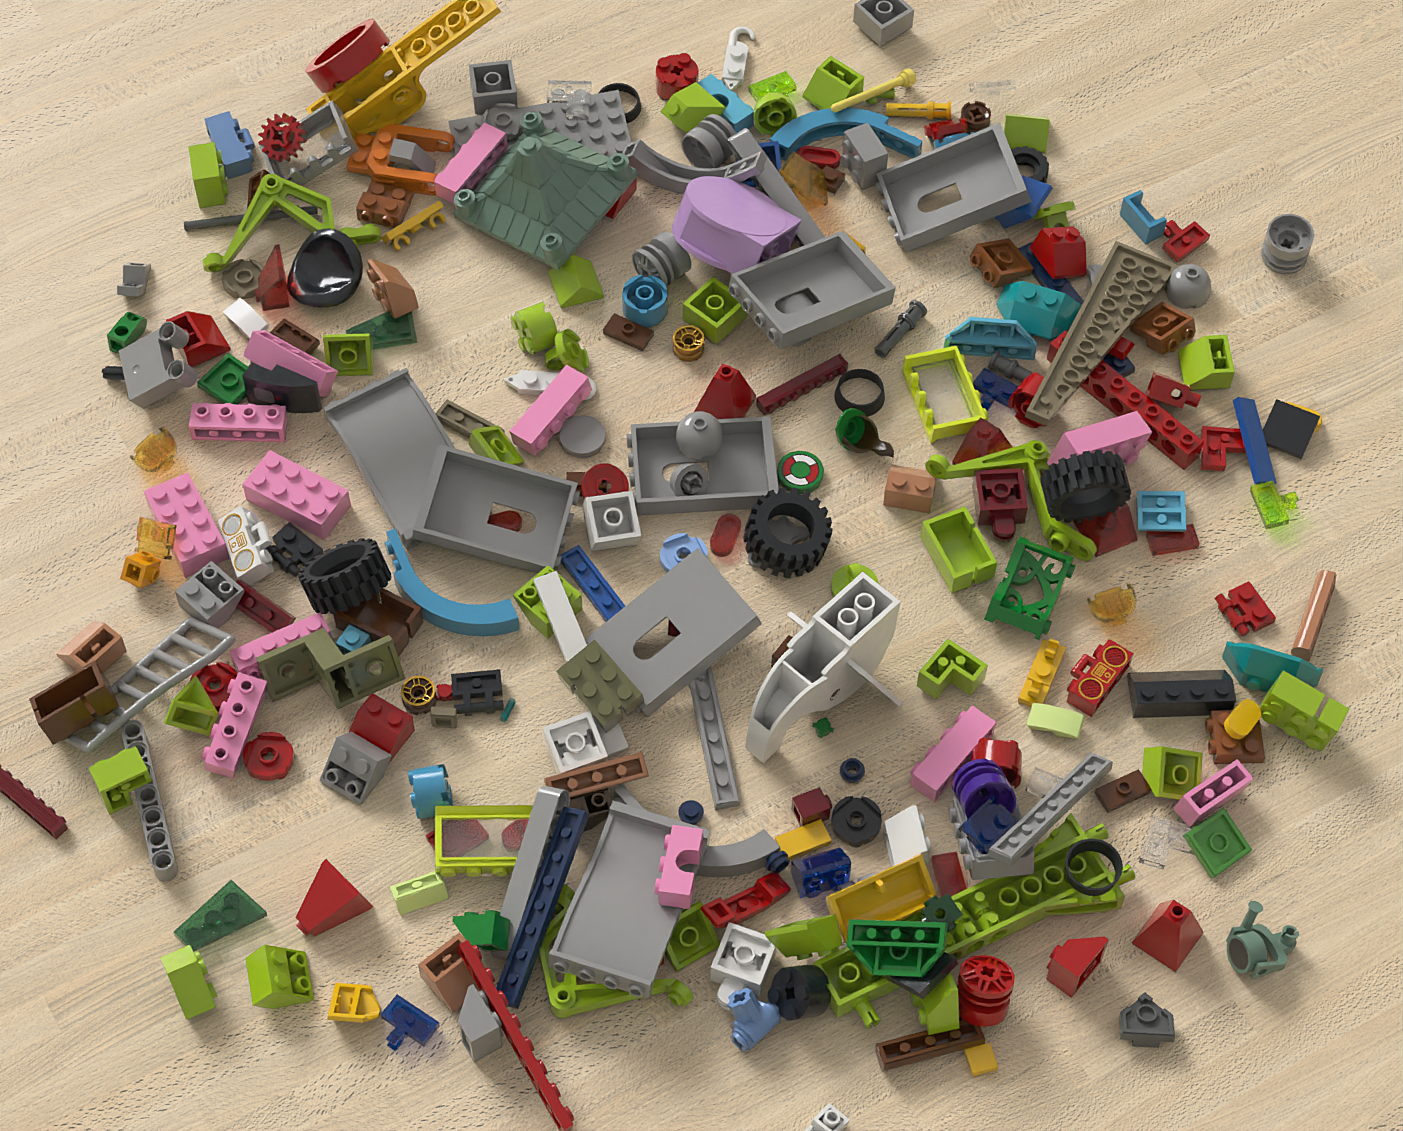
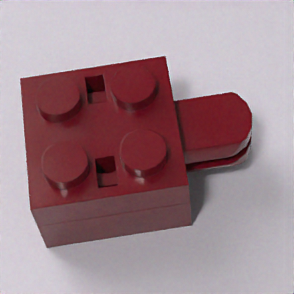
(1000, 500)

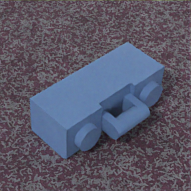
(226, 135)

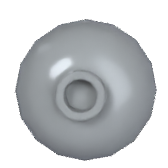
(1188, 286)
(699, 435)

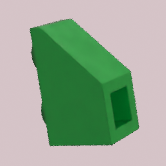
(485, 930)

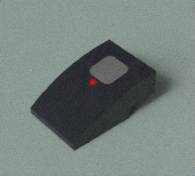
(281, 388)

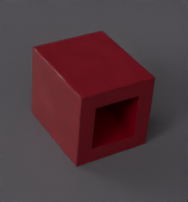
(811, 807)

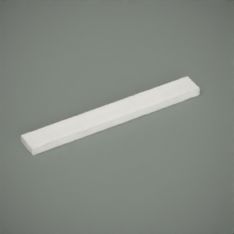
(572, 642)

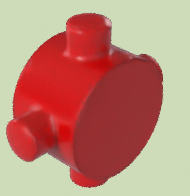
(444, 692)

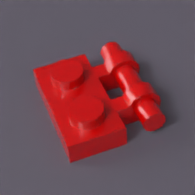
(1249, 604)

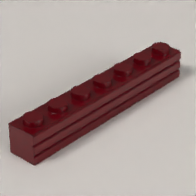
(802, 384)
(30, 805)

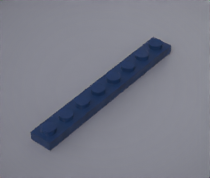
(1062, 285)
(541, 905)

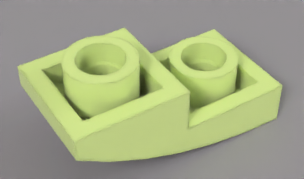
(1056, 720)

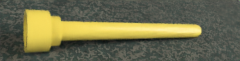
(904, 79)

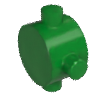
(823, 727)

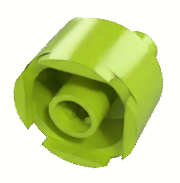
(534, 328)

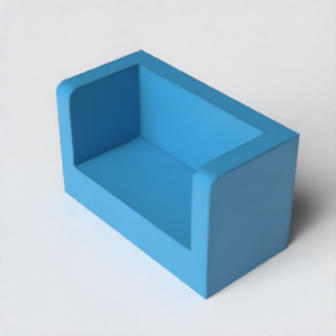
(1140, 219)

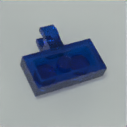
(993, 388)
(407, 1021)

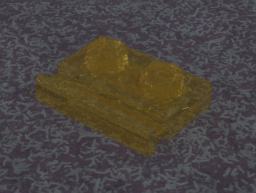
(155, 537)

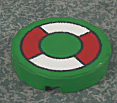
(800, 471)

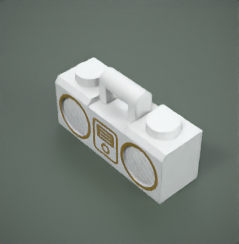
(246, 544)

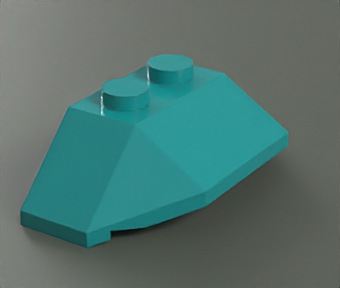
(1038, 309)
(1260, 667)

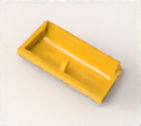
(884, 896)

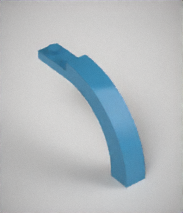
(826, 124)
(446, 614)

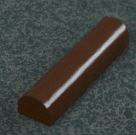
(923, 1046)

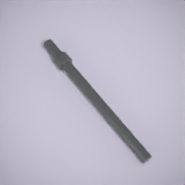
(236, 219)

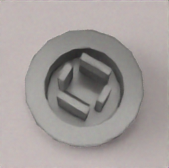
(689, 480)

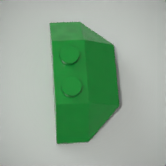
(897, 946)

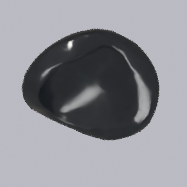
(325, 269)

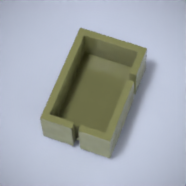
(600, 685)

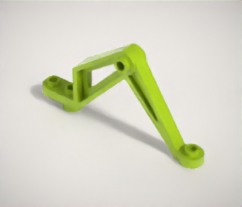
(273, 193)
(1031, 458)
(570, 999)

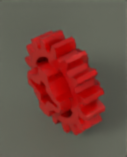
(273, 139)

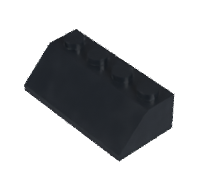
(1180, 693)

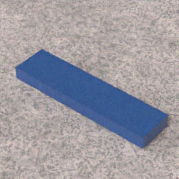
(1254, 440)
(591, 582)

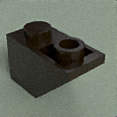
(595, 804)

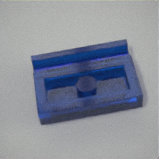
(988, 825)

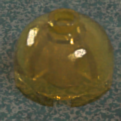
(156, 452)
(1113, 605)

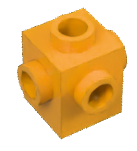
(141, 569)

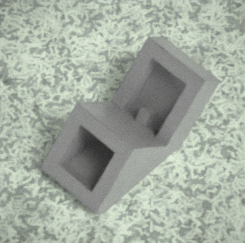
(411, 154)
(134, 279)

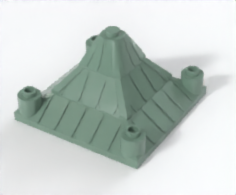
(545, 193)

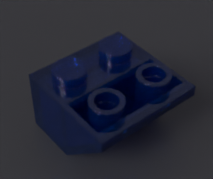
(820, 872)

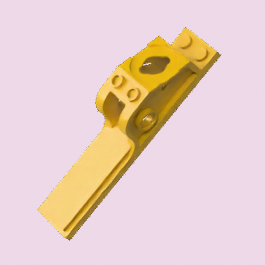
(407, 58)

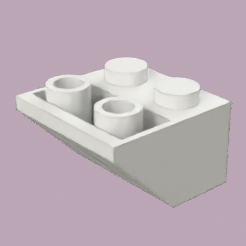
(905, 836)

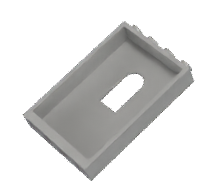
(984, 175)
(832, 270)
(737, 472)
(460, 503)
(700, 607)

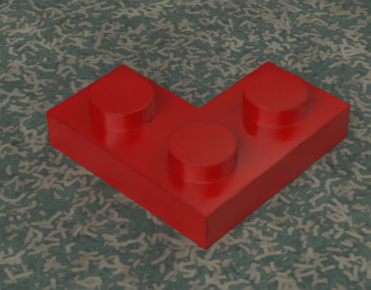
(1216, 444)

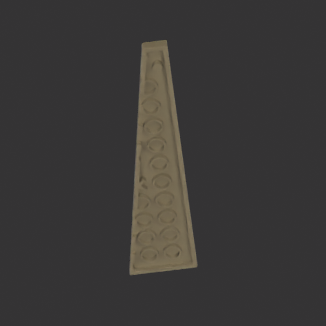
(1113, 304)

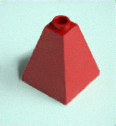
(727, 395)
(329, 902)
(1169, 934)

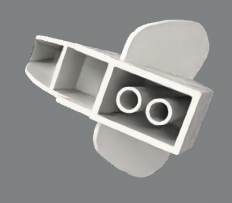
(825, 662)

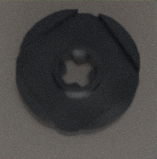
(858, 807)

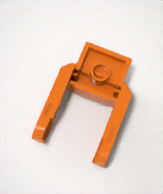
(374, 156)

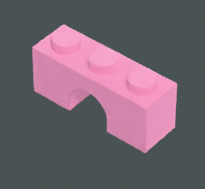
(682, 847)

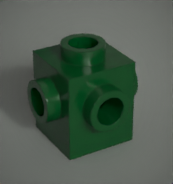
(944, 904)

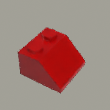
(1061, 252)
(383, 724)
(1075, 962)

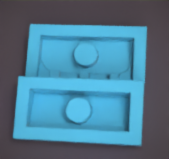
(1161, 511)

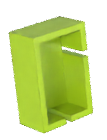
(954, 554)
(1293, 708)

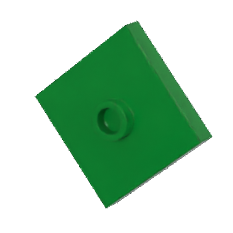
(225, 381)

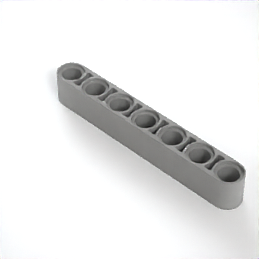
(775, 187)
(153, 809)
(533, 849)

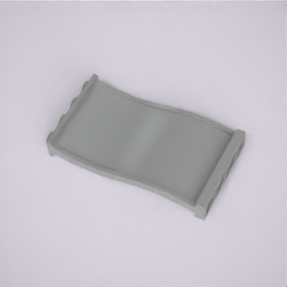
(393, 444)
(615, 919)

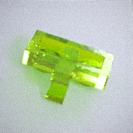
(778, 83)
(1271, 505)

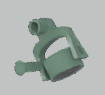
(1249, 942)

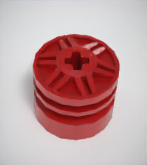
(984, 990)

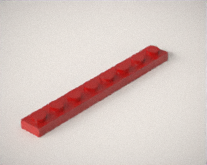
(521, 1045)

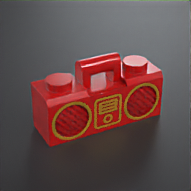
(1104, 673)

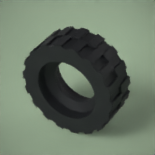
(1033, 158)

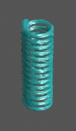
(510, 709)

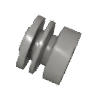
(707, 144)
(1287, 243)
(662, 258)

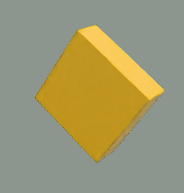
(981, 1059)

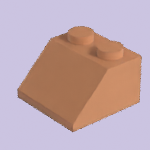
(909, 489)

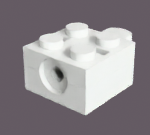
(571, 743)
(745, 964)

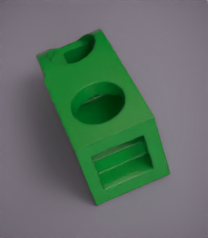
(126, 331)

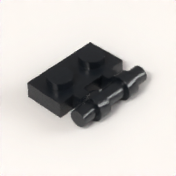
(297, 545)
(477, 685)

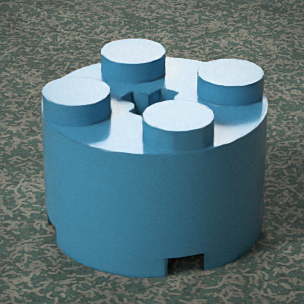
(645, 300)
(429, 790)

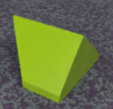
(192, 709)

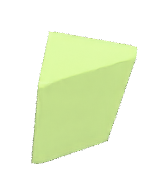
(419, 892)

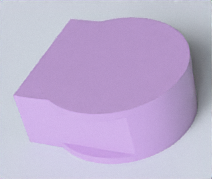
(732, 224)

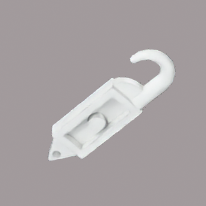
(736, 59)
(536, 382)

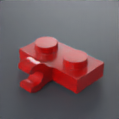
(1183, 241)

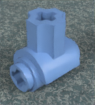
(752, 1018)

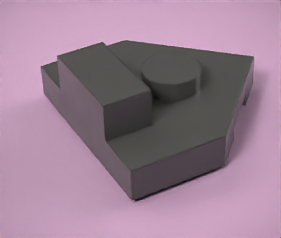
(1146, 1023)

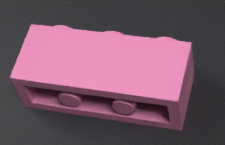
(1213, 793)

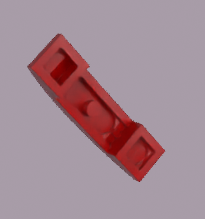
(747, 903)

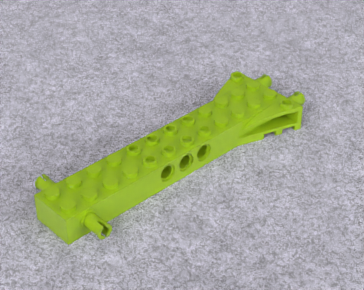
(993, 912)

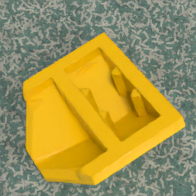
(353, 1003)

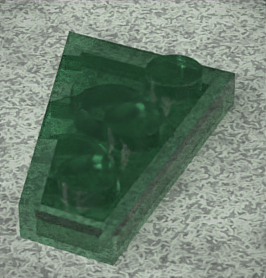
(387, 331)
(219, 916)

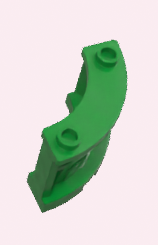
(1005, 610)

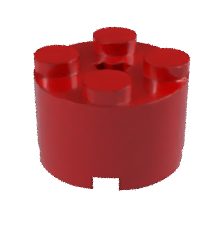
(675, 74)
(1023, 397)
(1003, 753)

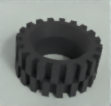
(1085, 486)
(783, 556)
(345, 576)

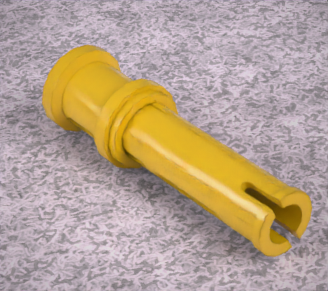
(914, 110)

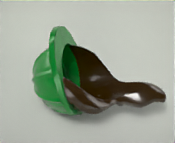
(860, 434)

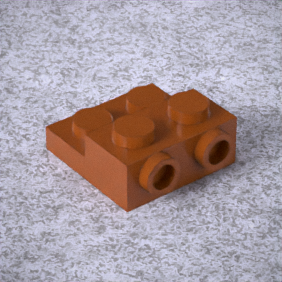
(384, 204)
(1000, 262)
(1164, 328)
(1227, 749)

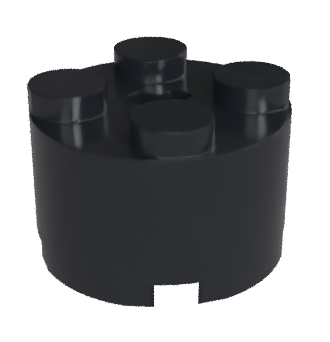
(800, 992)

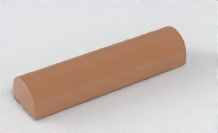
(1314, 615)
(600, 775)

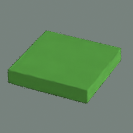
(1217, 842)

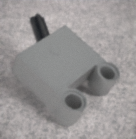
(151, 367)

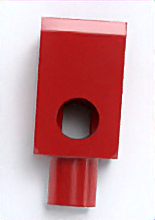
(1161, 387)

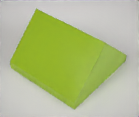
(1026, 131)
(575, 282)
(349, 353)
(494, 444)
(691, 938)

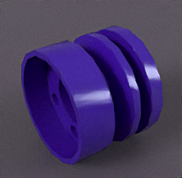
(978, 782)

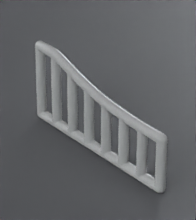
(164, 684)

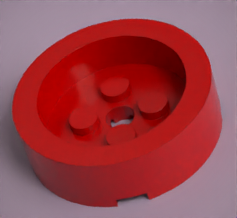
(347, 55)

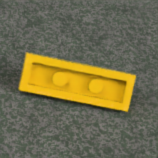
(414, 224)
(1042, 673)

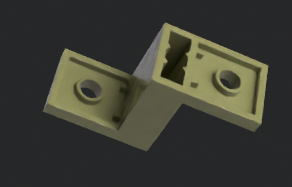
(341, 676)

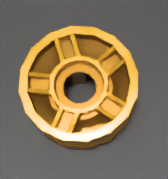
(690, 335)

